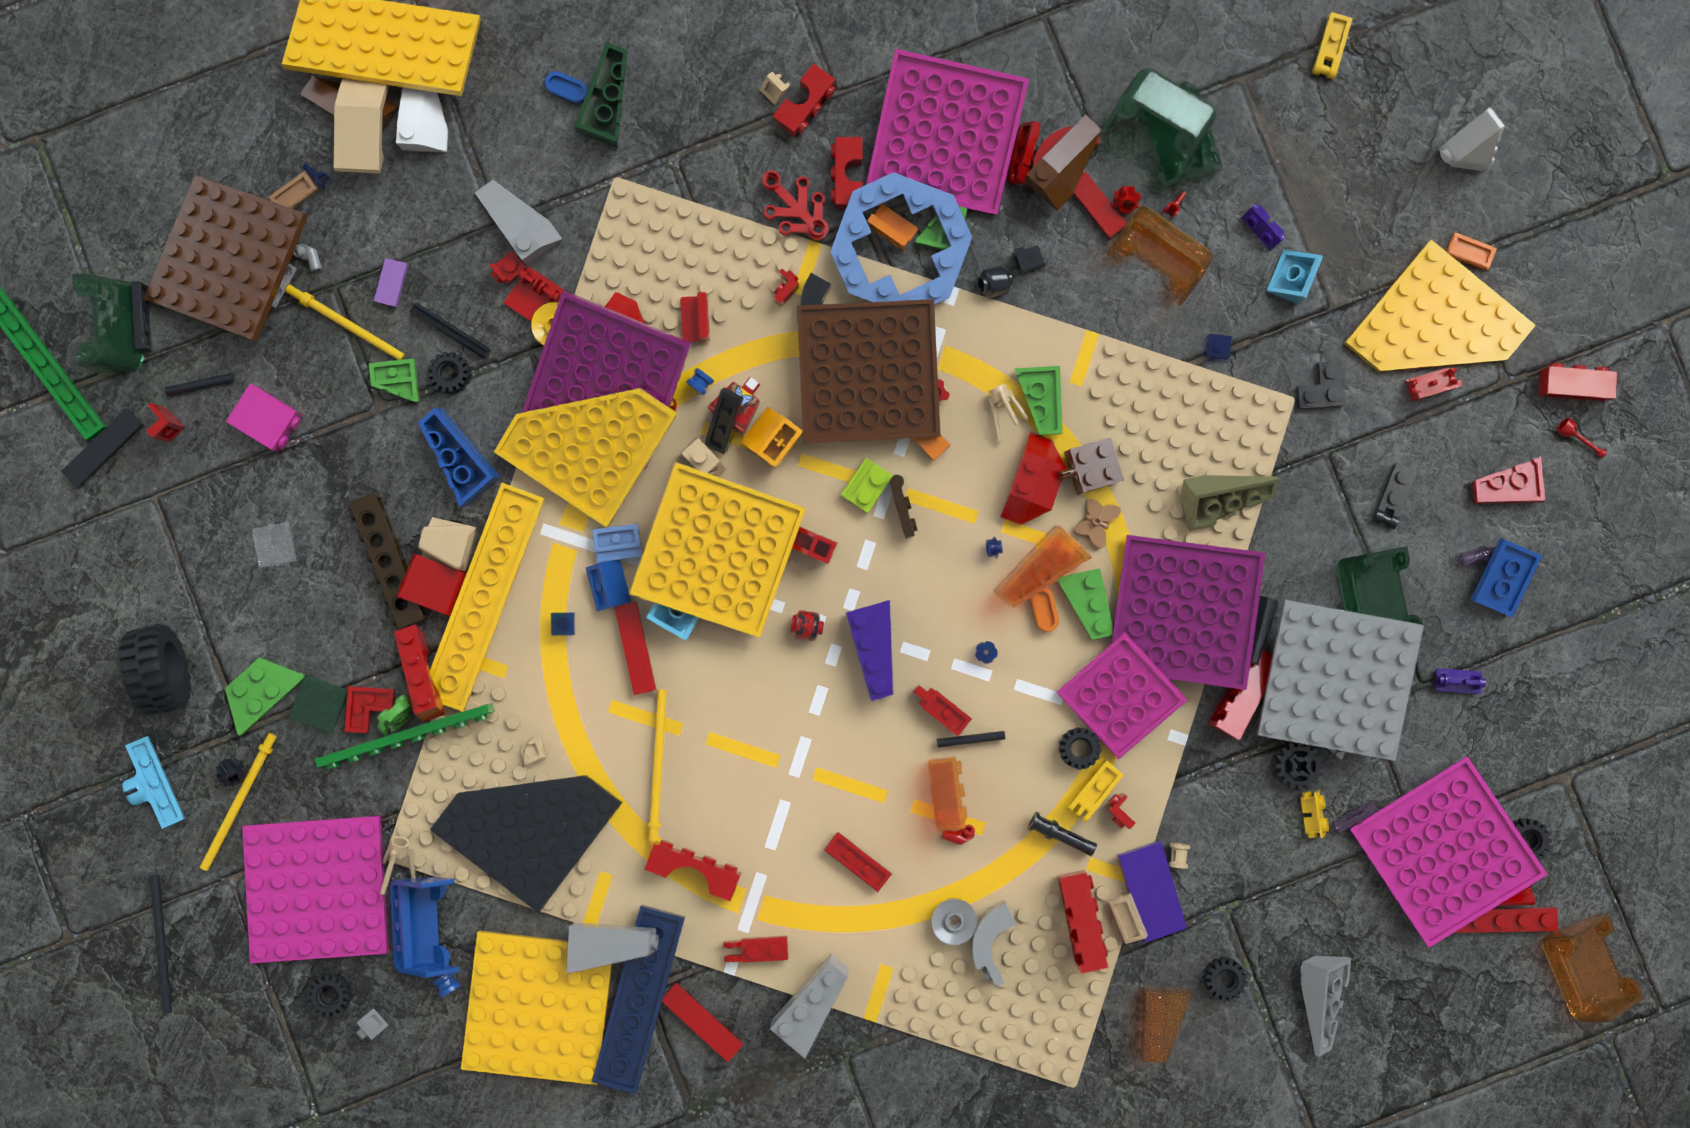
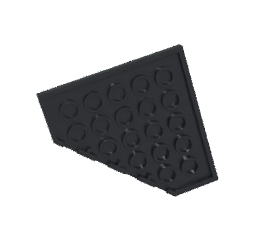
(528, 831)

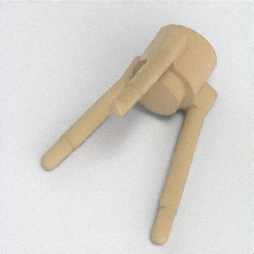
(1001, 396)
(398, 849)

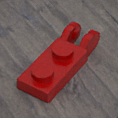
(1023, 152)
(758, 949)

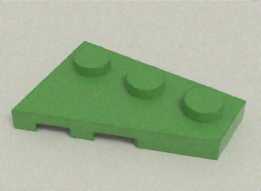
(1088, 598)

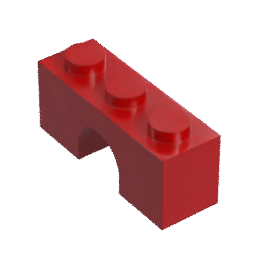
(794, 117)
(847, 153)

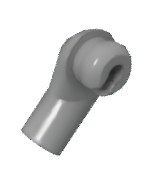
(309, 254)

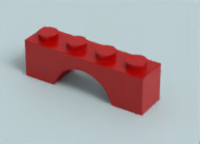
(422, 690)
(720, 879)

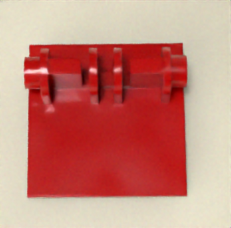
(531, 293)

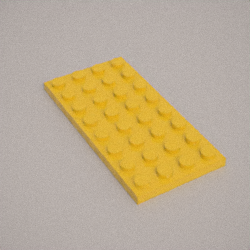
(383, 43)

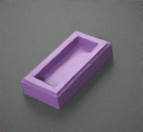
(391, 282)

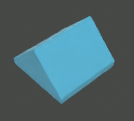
(1294, 275)
(672, 620)

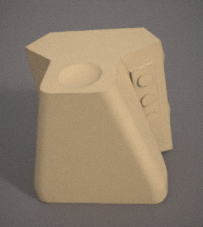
(448, 543)

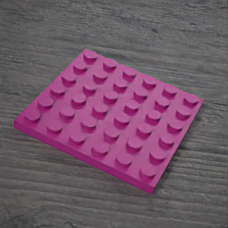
(949, 127)
(1448, 851)
(315, 889)

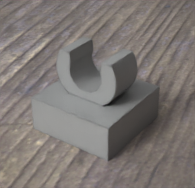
(371, 1025)

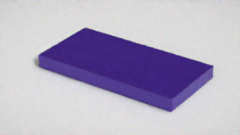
(1152, 890)

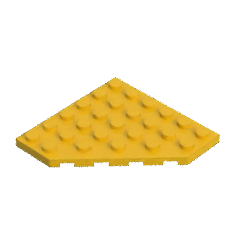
(1438, 318)
(589, 447)

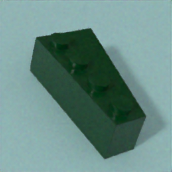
(603, 102)

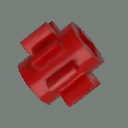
(1126, 199)

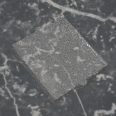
(274, 544)

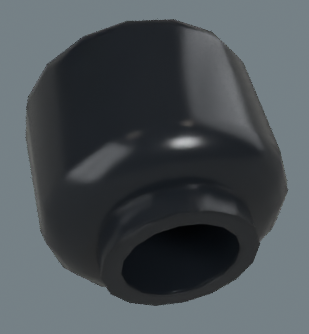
(995, 282)

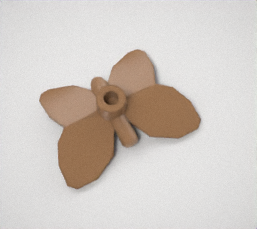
(1096, 520)

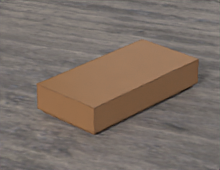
(295, 191)

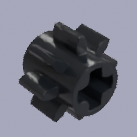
(230, 772)

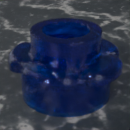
(994, 547)
(992, 652)

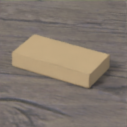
(1127, 918)

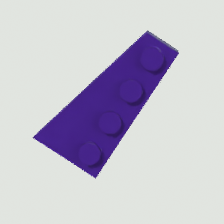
(873, 643)

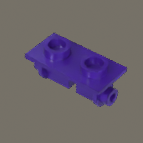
(1256, 220)
(1459, 681)

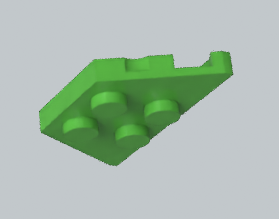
(259, 691)

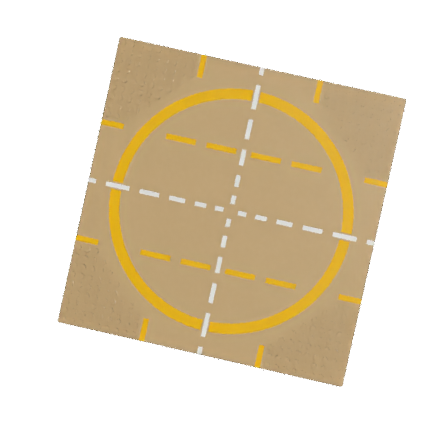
(778, 733)

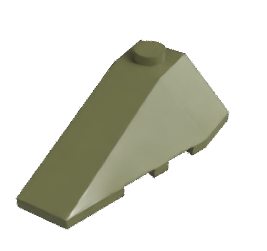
(1216, 496)

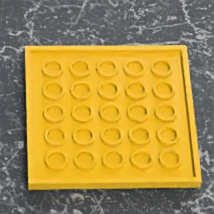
(717, 550)
(531, 1012)

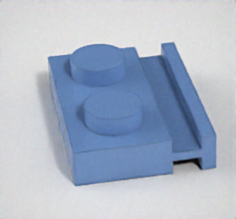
(617, 542)

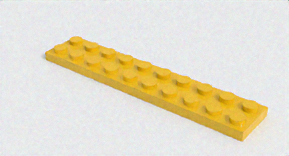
(484, 594)

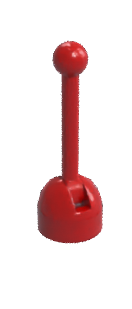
(1569, 428)

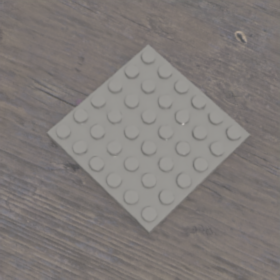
(1339, 679)

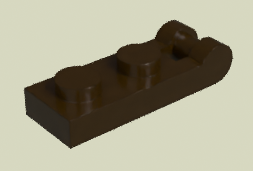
(903, 505)

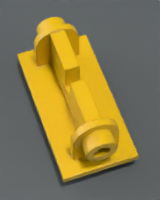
(1317, 823)

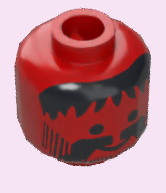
(806, 625)

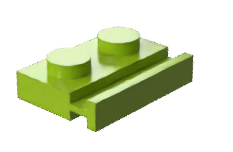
(867, 485)

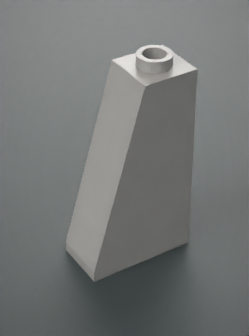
(604, 944)

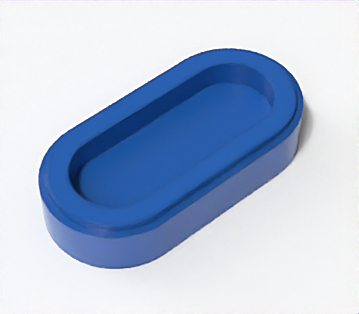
(566, 87)

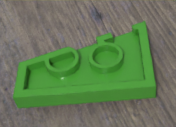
(1043, 396)

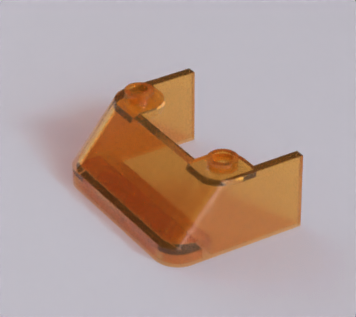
(1165, 249)

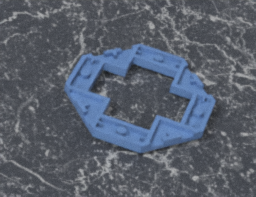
(918, 197)

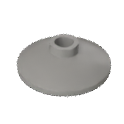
(959, 932)

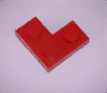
(361, 703)

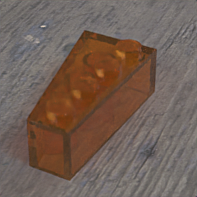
(1048, 561)

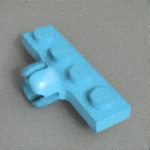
(151, 783)

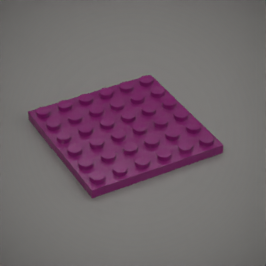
(602, 354)
(1191, 608)

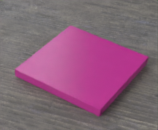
(1121, 695)

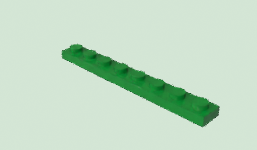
(48, 369)
(396, 740)

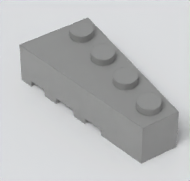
(808, 1008)

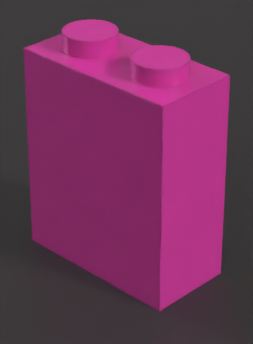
(264, 418)

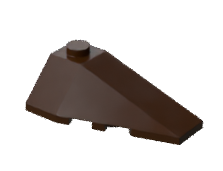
(324, 95)
(1062, 166)

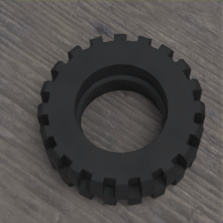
(154, 669)

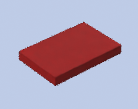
(431, 584)

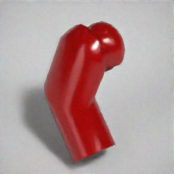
(960, 836)

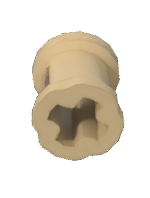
(1179, 855)

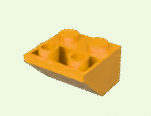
(772, 437)

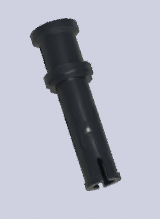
(1052, 830)

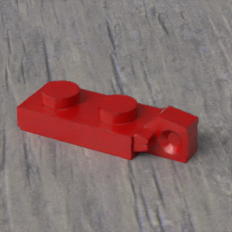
(943, 709)

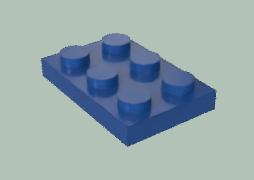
(1506, 577)

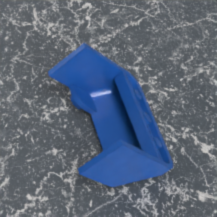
(416, 926)

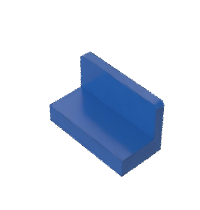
(608, 584)

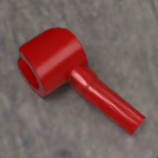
(1173, 207)

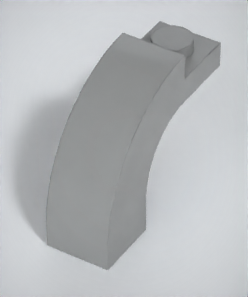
(988, 928)

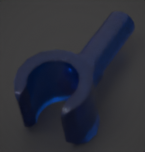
(316, 174)

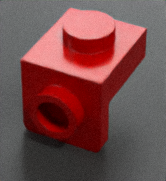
(1120, 817)

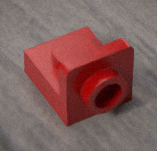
(507, 268)
(786, 291)

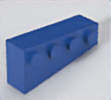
(461, 461)

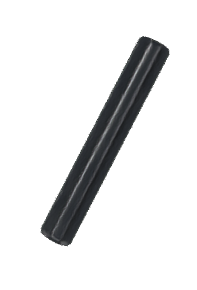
(450, 330)

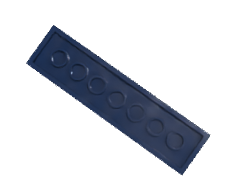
(638, 1004)

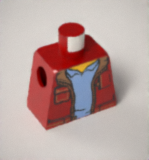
(749, 404)

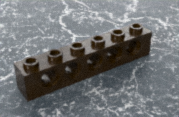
(359, 511)

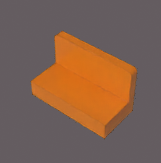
(892, 227)

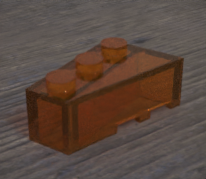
(947, 793)
(1160, 1021)

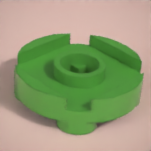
(396, 716)

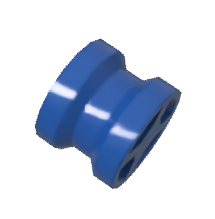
(700, 381)
(446, 984)

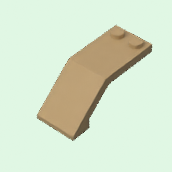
(359, 126)

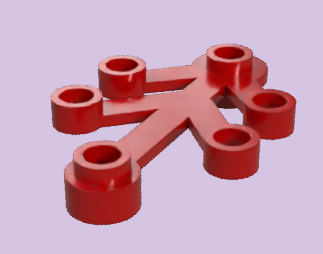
(796, 209)

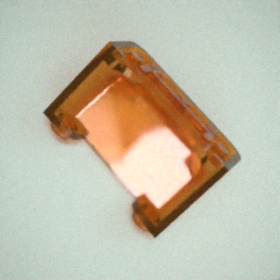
(1588, 971)

